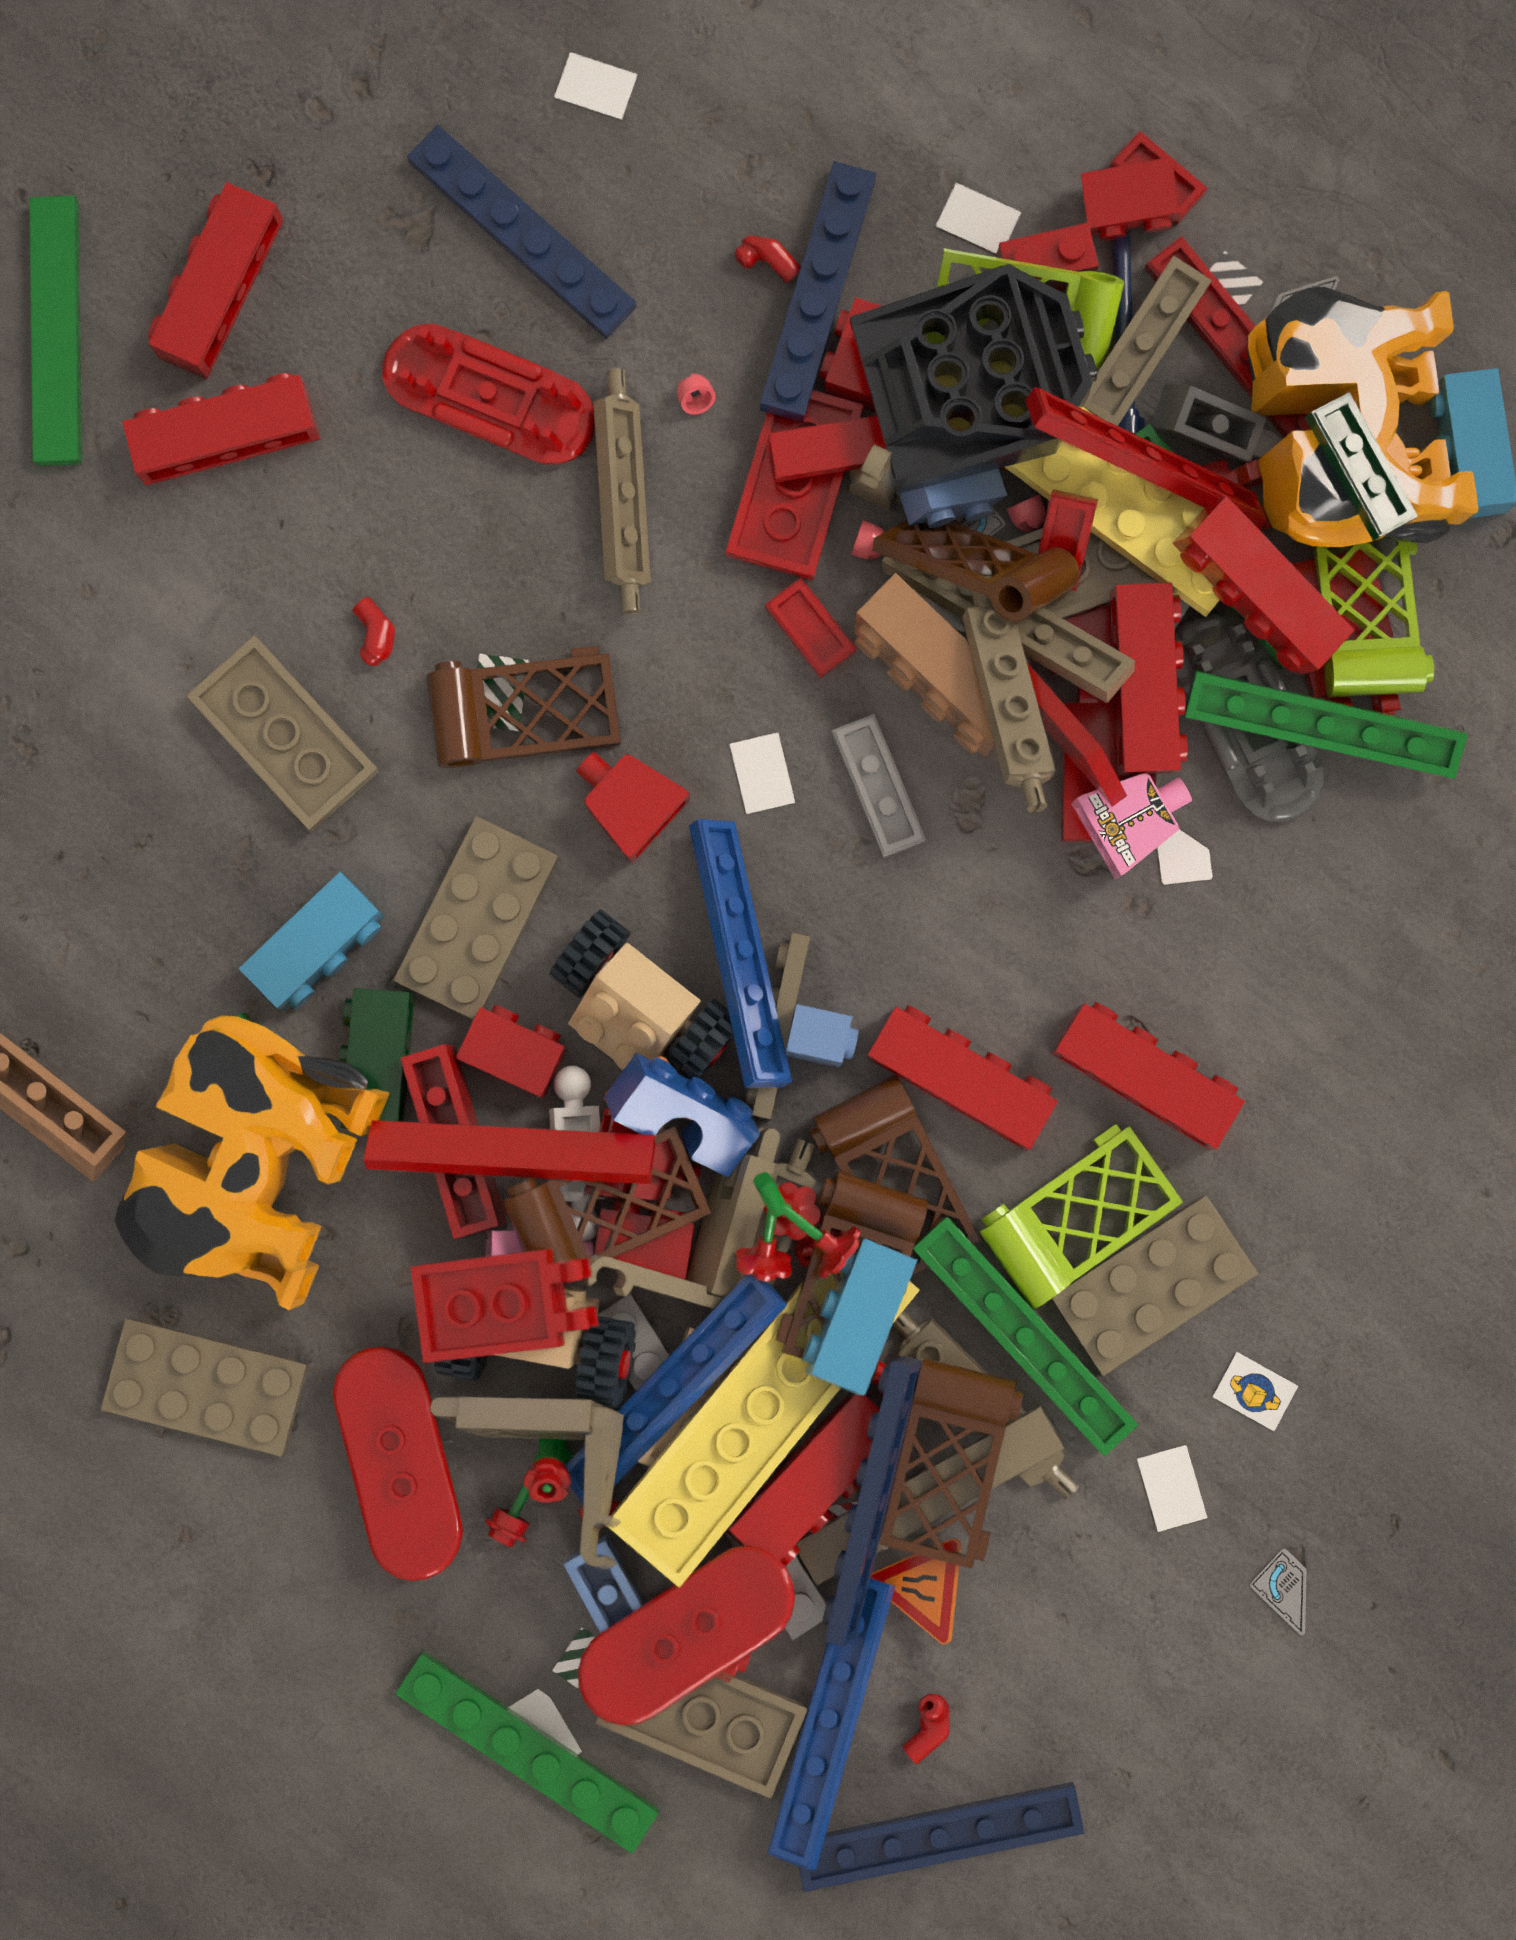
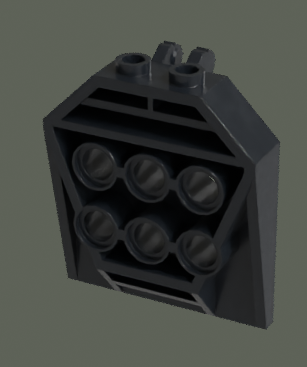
(1034, 337)

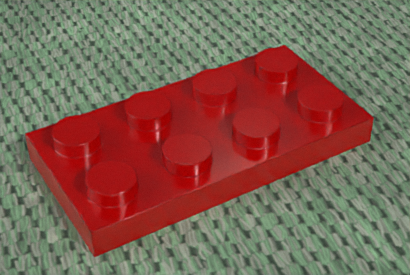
(788, 520)

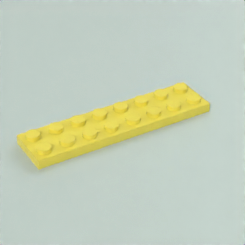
(1130, 511)
(727, 1448)

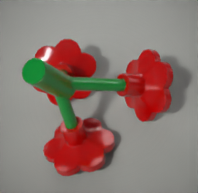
(795, 1214)

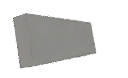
(878, 786)

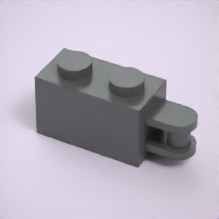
(1212, 424)

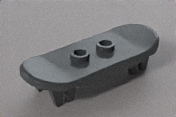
(1269, 774)

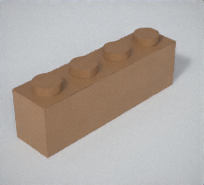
(56, 1113)

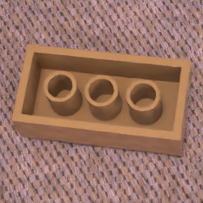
(927, 657)

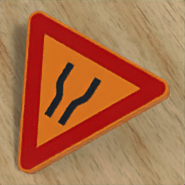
(925, 1590)

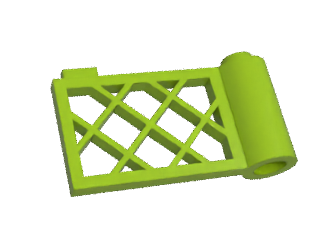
(1089, 292)
(1380, 663)
(1028, 1249)

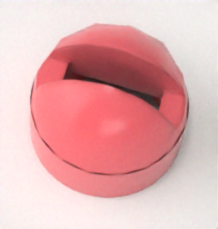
(700, 402)
(1028, 514)
(864, 541)

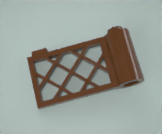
(1019, 579)
(462, 718)
(876, 1119)
(881, 1216)
(546, 1222)
(970, 1402)

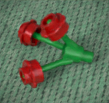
(544, 1482)

